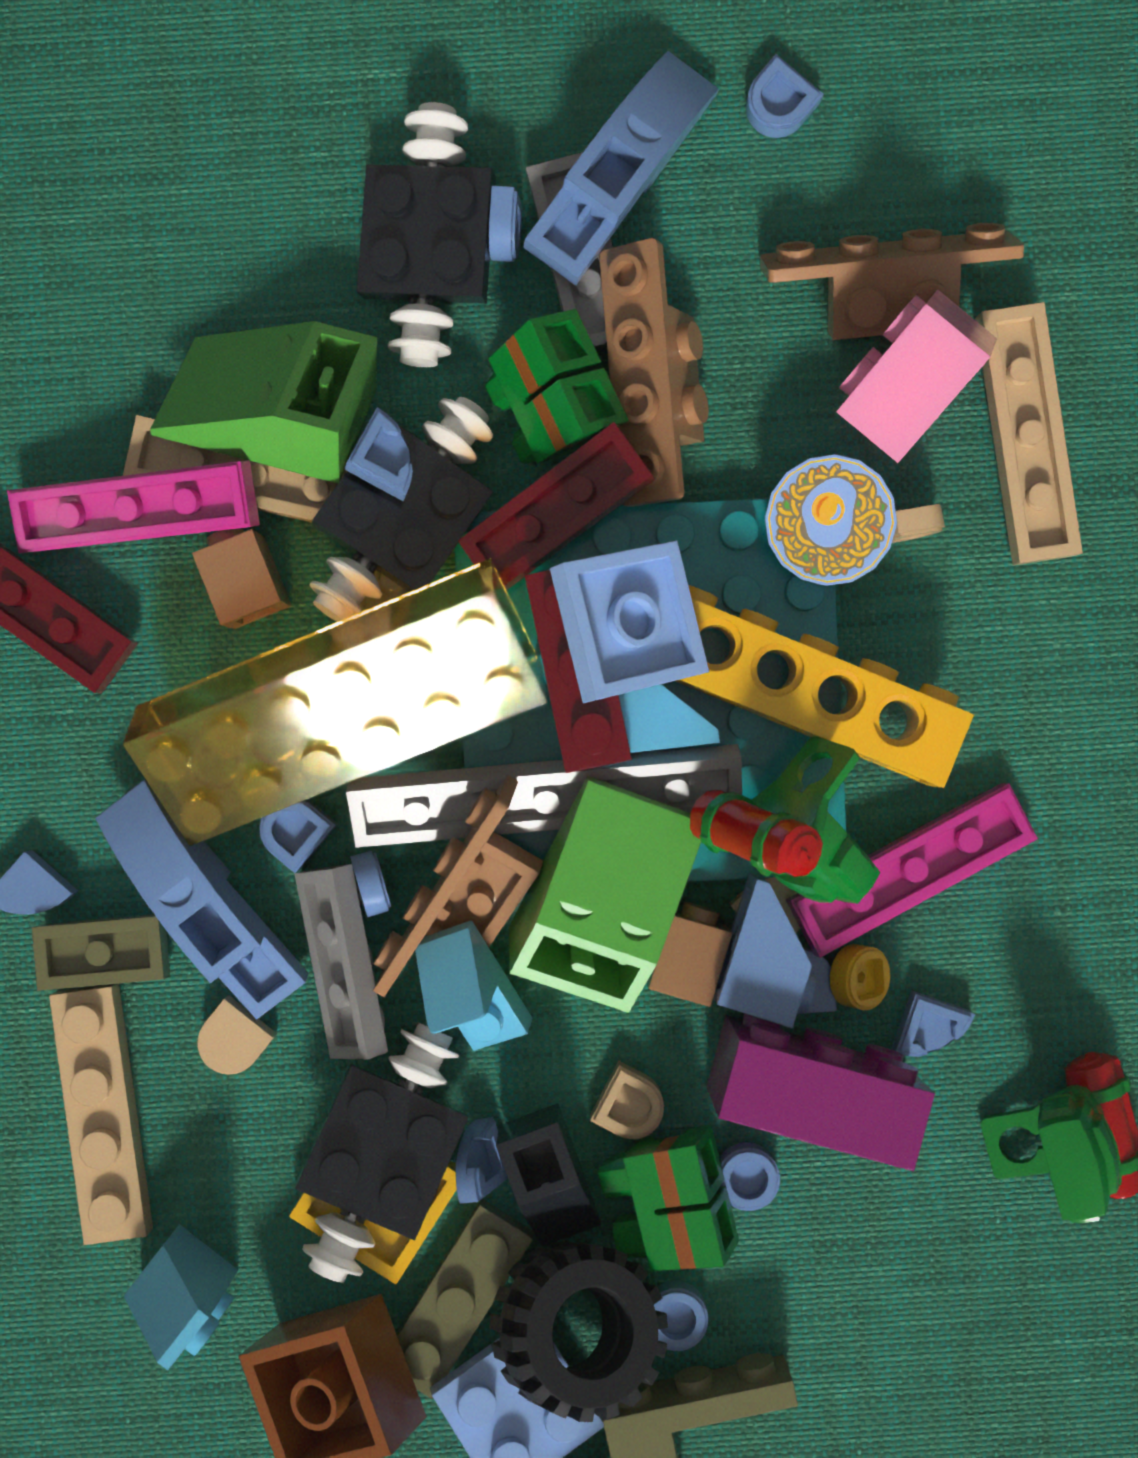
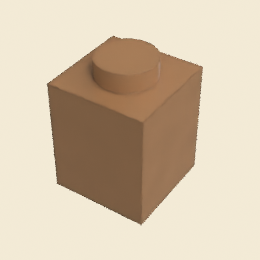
(240, 577)
(692, 955)

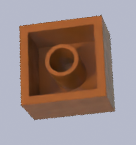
(334, 1384)

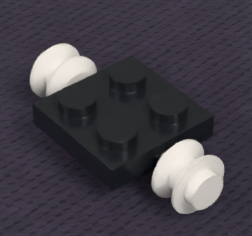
(426, 233)
(405, 537)
(380, 1154)

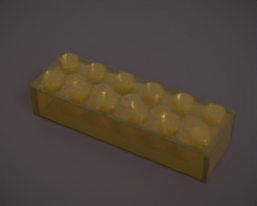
(337, 704)

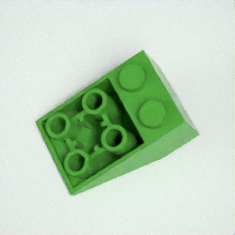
(275, 396)
(604, 896)

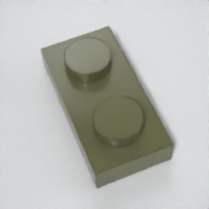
(100, 952)

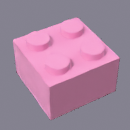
(918, 376)

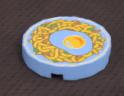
(831, 520)

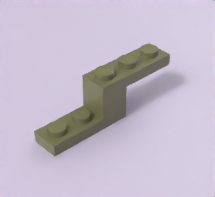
(698, 1399)

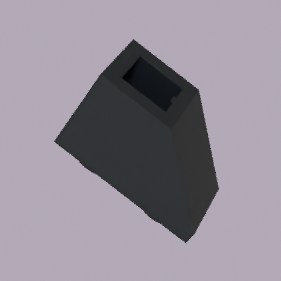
(546, 1175)

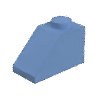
(765, 962)

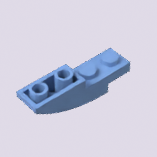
(619, 166)
(198, 904)

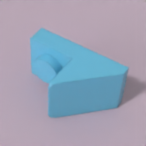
(468, 988)

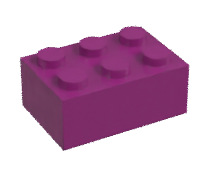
(820, 1091)

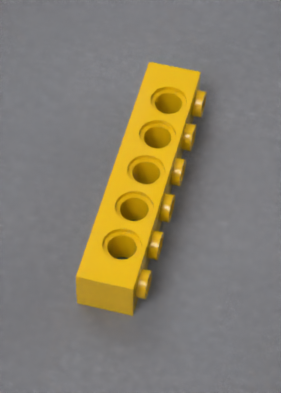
(933, 721)

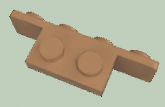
(877, 280)
(652, 365)
(477, 883)

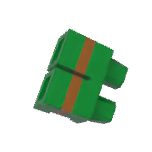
(550, 387)
(678, 1201)

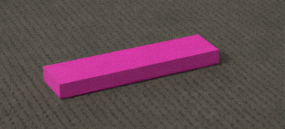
(134, 507)
(920, 867)

